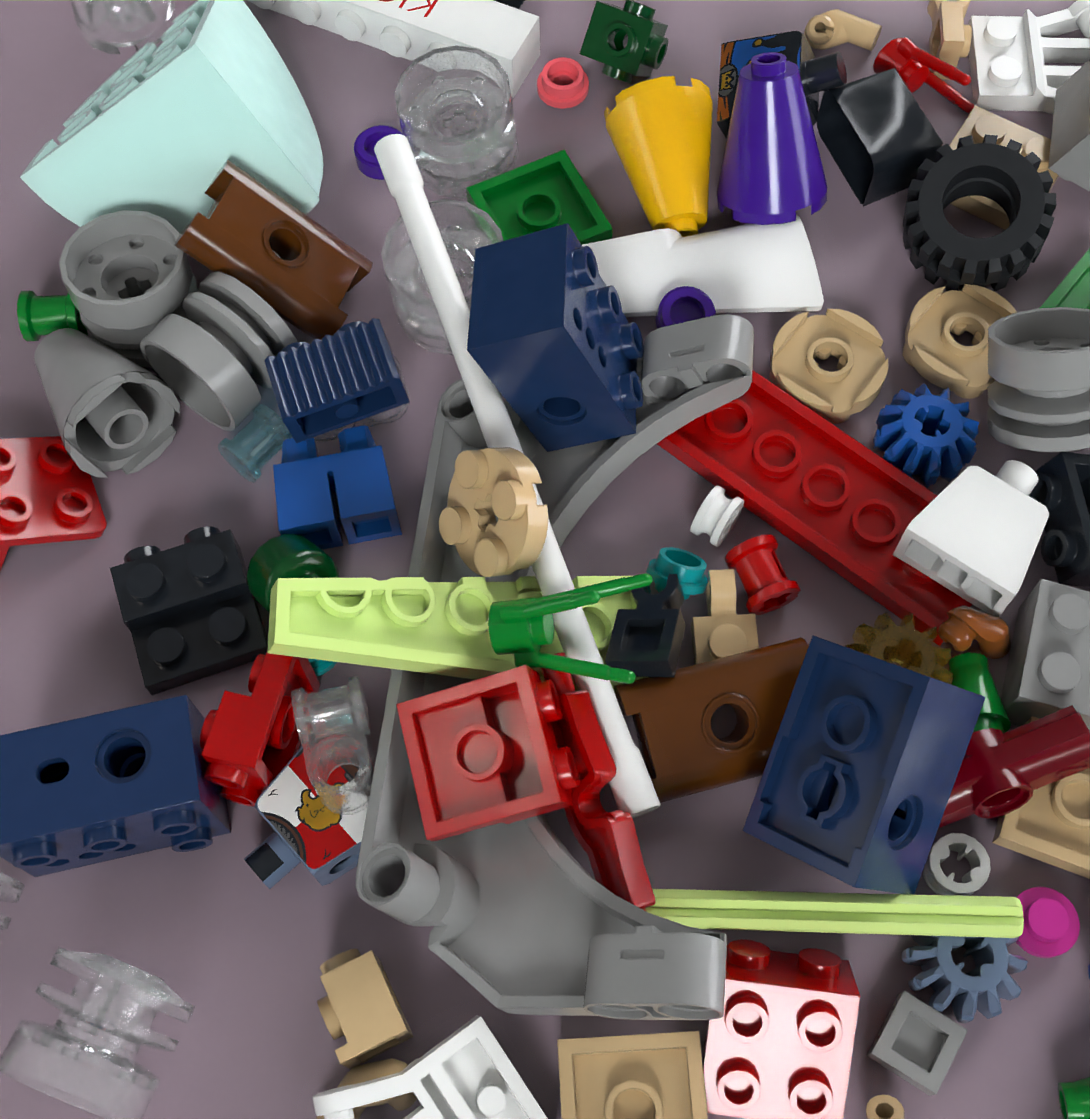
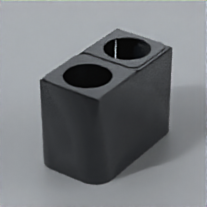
(876, 134)

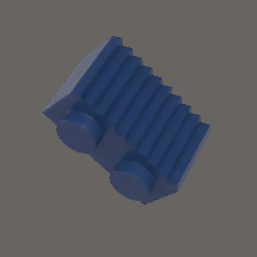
(336, 380)

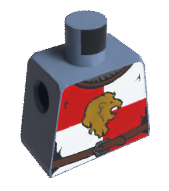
(305, 827)

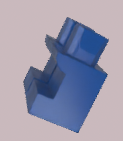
(357, 475)

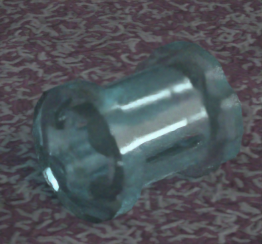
(255, 443)

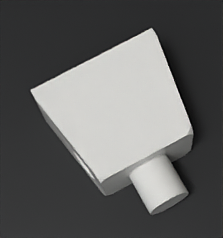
(978, 535)

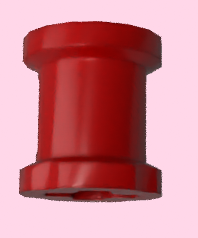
(762, 574)

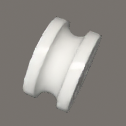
(717, 515)
(966, 847)

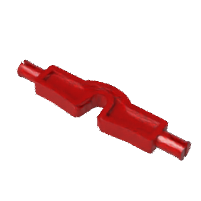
(603, 835)

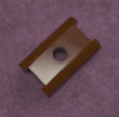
(239, 240)
(676, 715)

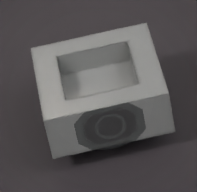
(917, 1043)

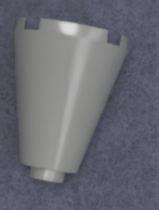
(104, 404)

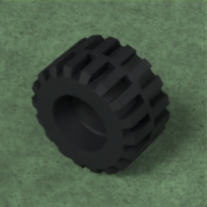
(986, 172)

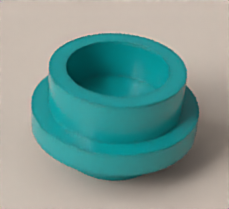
(685, 564)

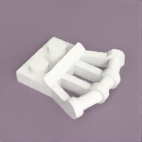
(1012, 52)
(454, 1080)

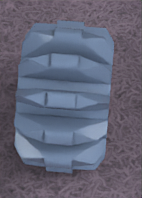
(970, 991)

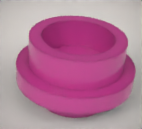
(1049, 922)

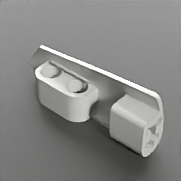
(737, 267)

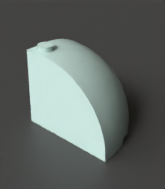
(174, 120)

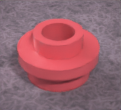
(562, 83)

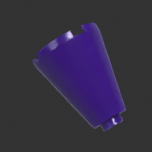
(770, 147)

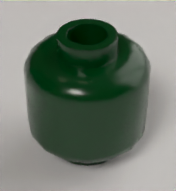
(286, 558)

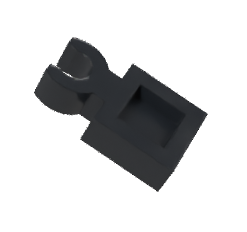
(650, 635)

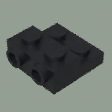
(1066, 493)
(189, 609)

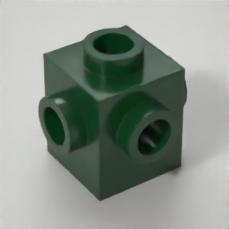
(625, 40)

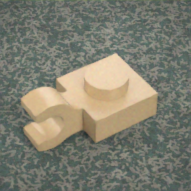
(949, 35)
(722, 631)

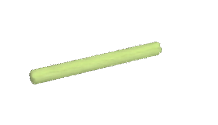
(842, 912)

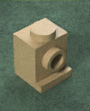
(361, 1007)

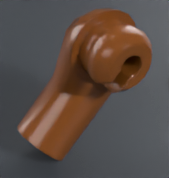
(970, 624)

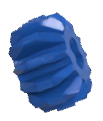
(926, 434)

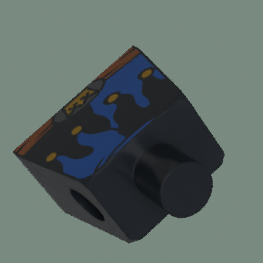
(815, 73)

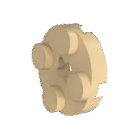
(838, 334)
(935, 351)
(489, 485)

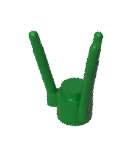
(528, 623)

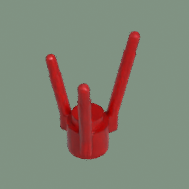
(914, 67)

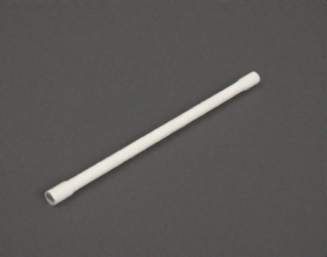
(632, 782)

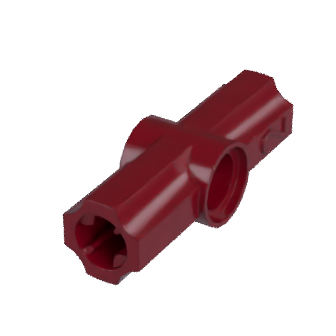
(1007, 767)

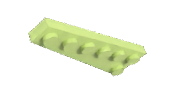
(414, 622)

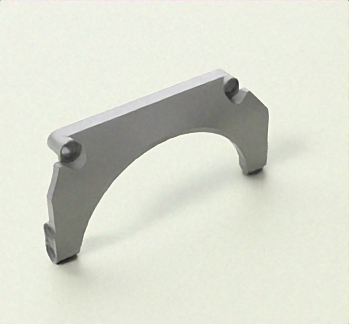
(510, 896)

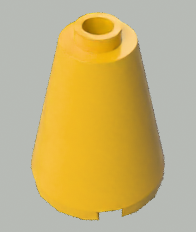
(666, 149)

